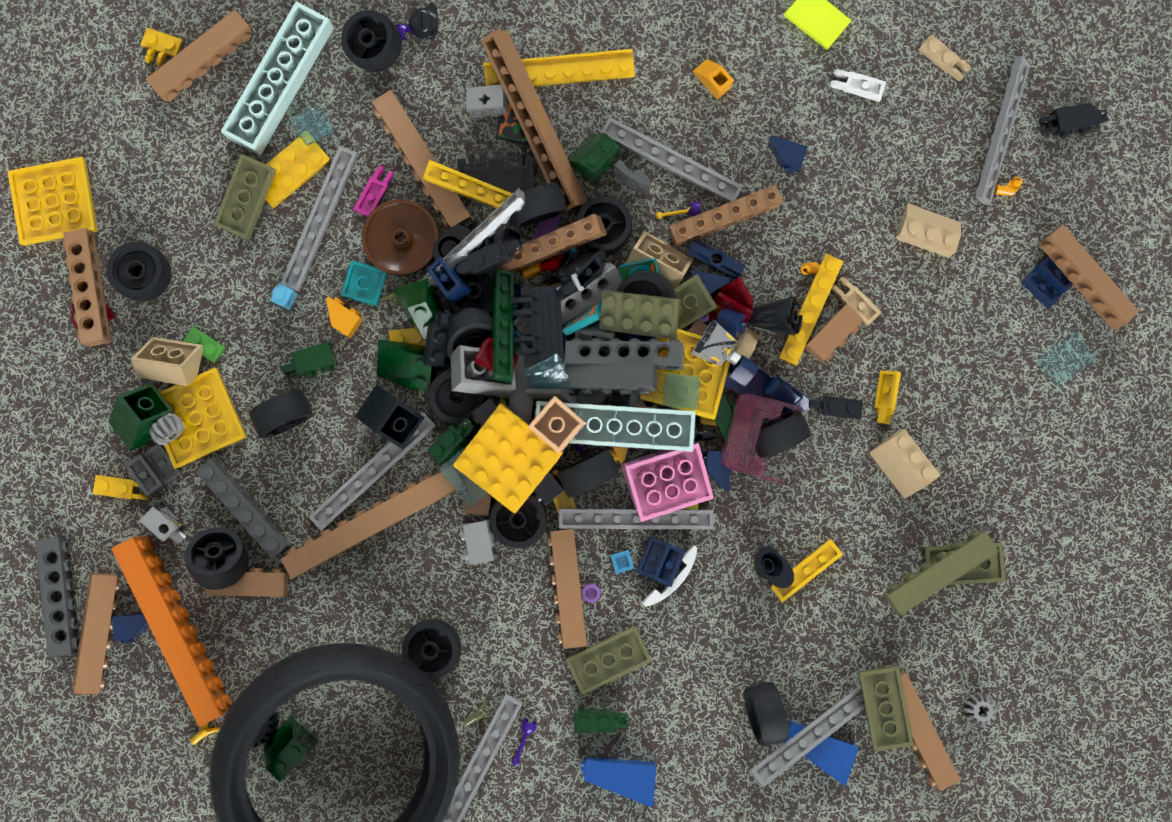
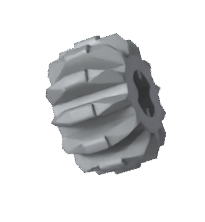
(166, 429)
(973, 709)

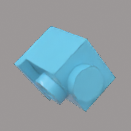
(283, 296)

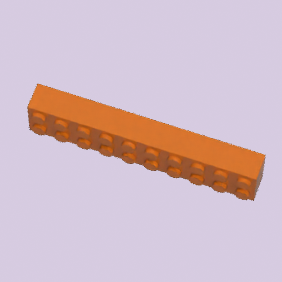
(172, 629)

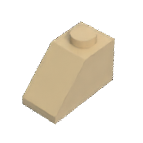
(746, 343)

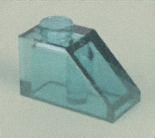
(547, 373)

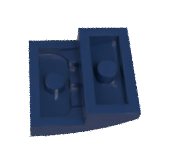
(1053, 276)
(661, 561)

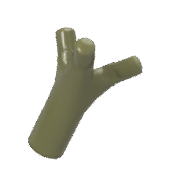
(392, 296)
(479, 714)

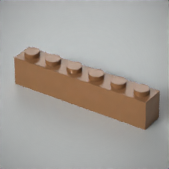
(200, 56)
(1088, 277)
(568, 588)
(94, 633)
(927, 742)

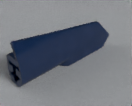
(752, 379)

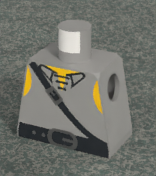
(716, 346)
(161, 515)

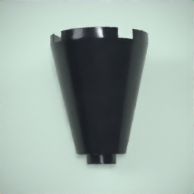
(778, 316)

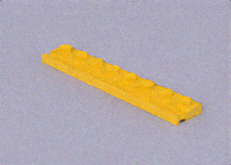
(573, 68)

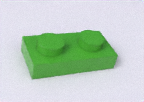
(211, 349)

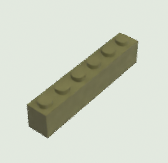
(940, 572)

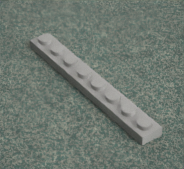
(1003, 130)
(672, 160)
(319, 219)
(486, 228)
(366, 477)
(629, 519)
(808, 738)
(483, 757)

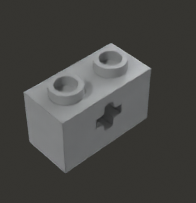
(486, 101)

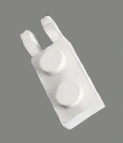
(859, 85)

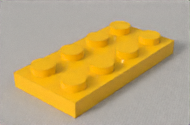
(294, 167)

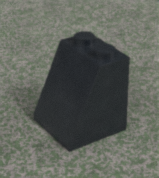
(389, 417)

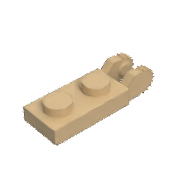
(944, 57)
(857, 301)

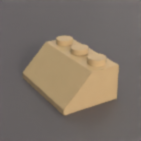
(929, 231)
(670, 260)
(168, 361)
(904, 463)

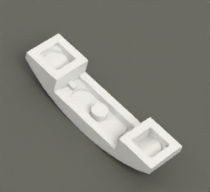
(655, 596)

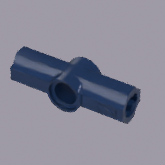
(727, 265)

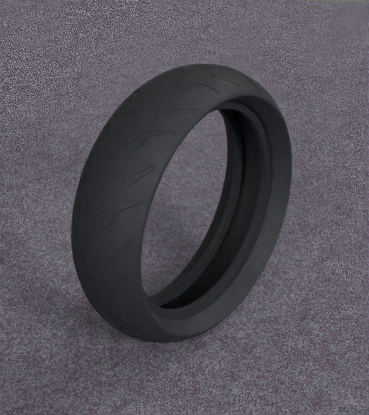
(325, 665)

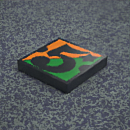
(510, 129)

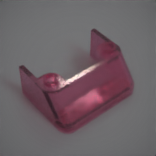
(744, 433)

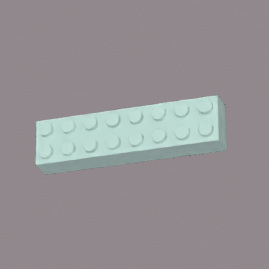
(277, 78)
(632, 426)

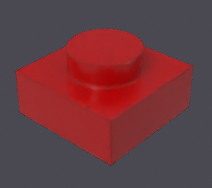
(552, 263)

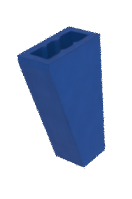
(831, 755)
(623, 777)

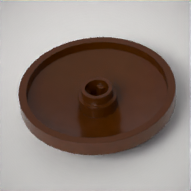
(399, 237)

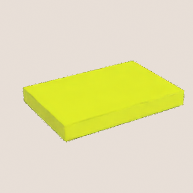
(818, 20)

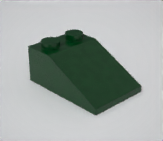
(404, 364)

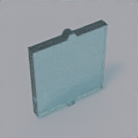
(312, 126)
(681, 391)

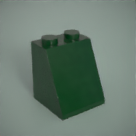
(594, 157)
(419, 304)
(135, 414)
(287, 748)

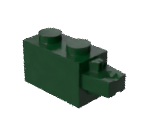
(311, 360)
(453, 441)
(599, 720)

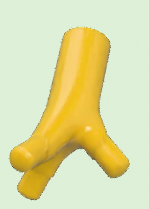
(204, 731)

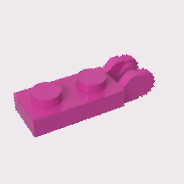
(373, 192)

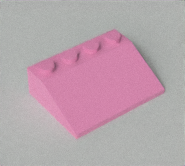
(667, 481)

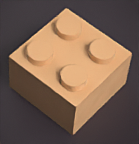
(557, 425)

